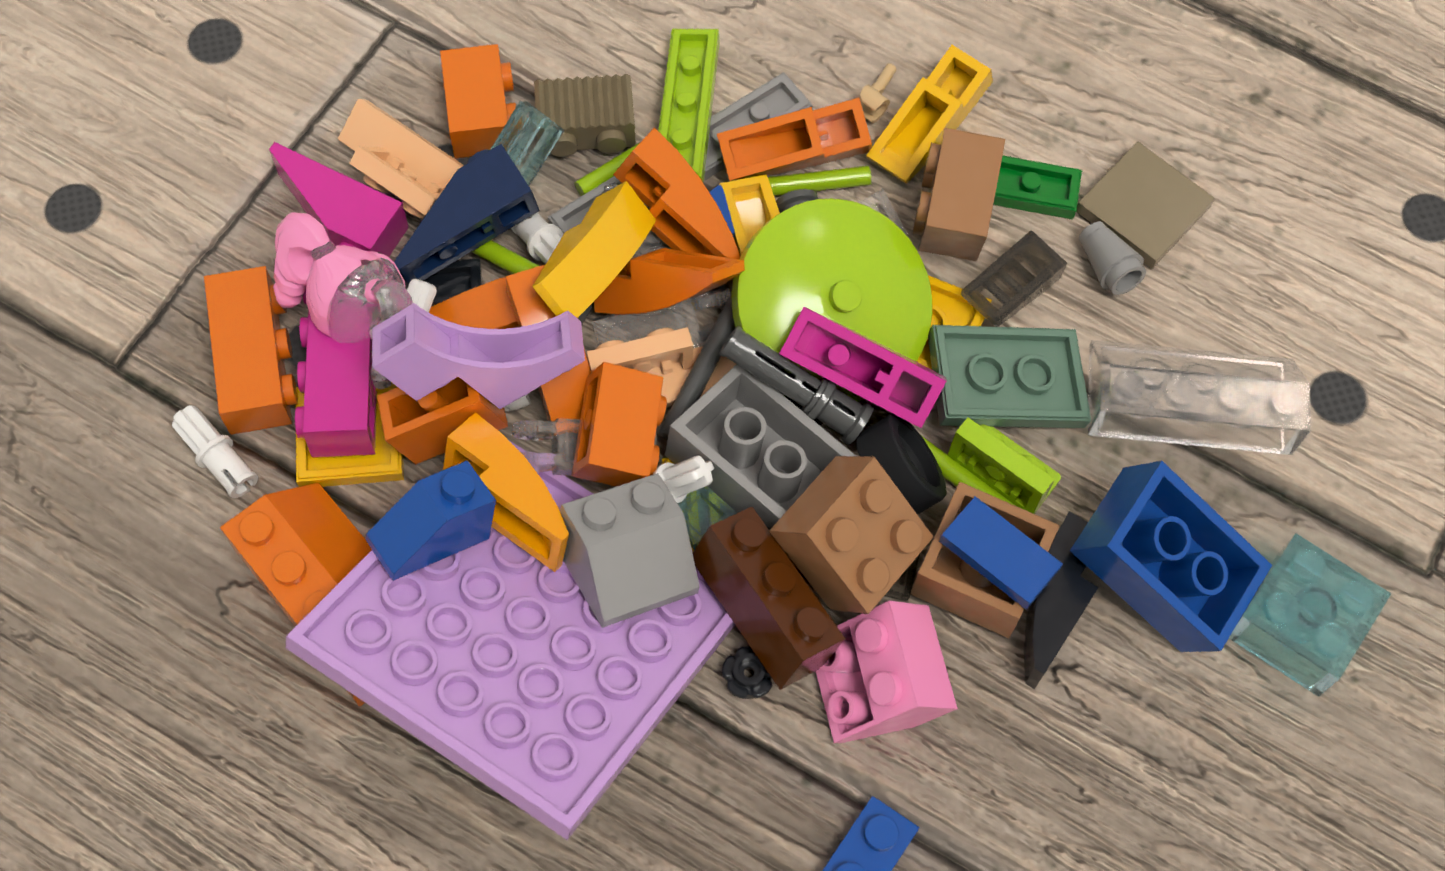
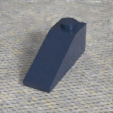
(472, 209)

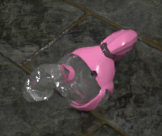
(343, 285)

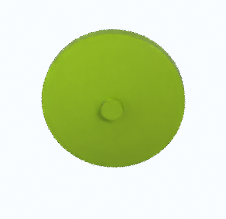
(841, 265)

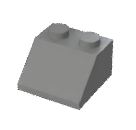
(629, 549)

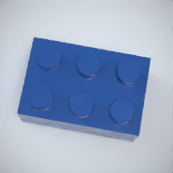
(1171, 557)

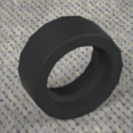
(905, 460)

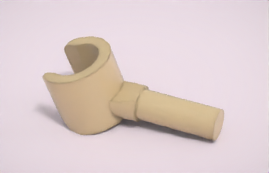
(871, 97)

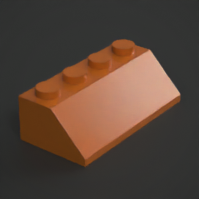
(297, 547)

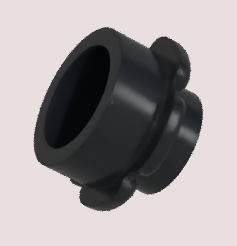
(738, 683)

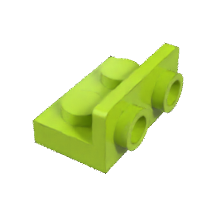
(1003, 465)

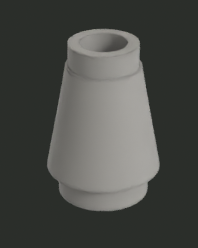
(1112, 259)

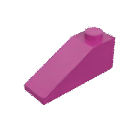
(346, 208)
(863, 366)

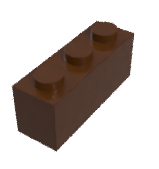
(766, 597)

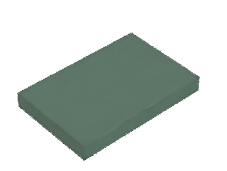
(1009, 376)

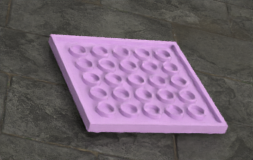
(511, 666)

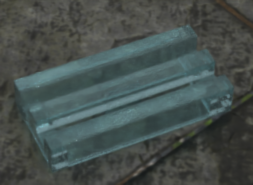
(542, 149)

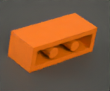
(249, 351)

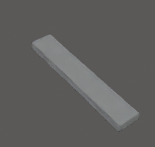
(766, 102)

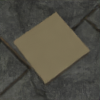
(1145, 203)

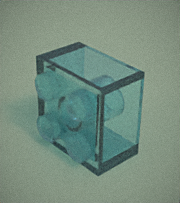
(1309, 615)

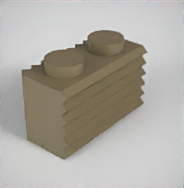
(590, 111)

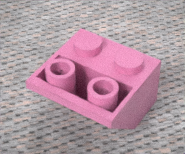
(885, 674)

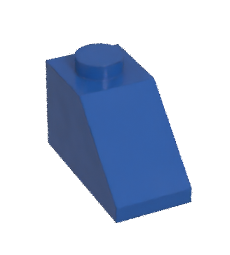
(433, 521)

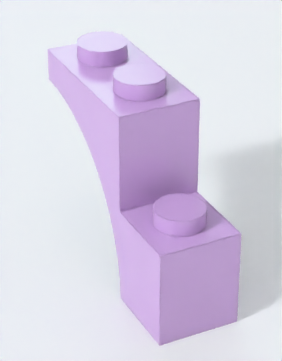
(501, 364)

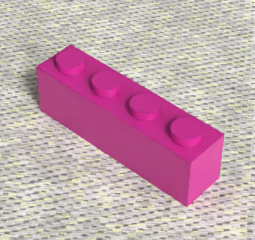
(337, 394)

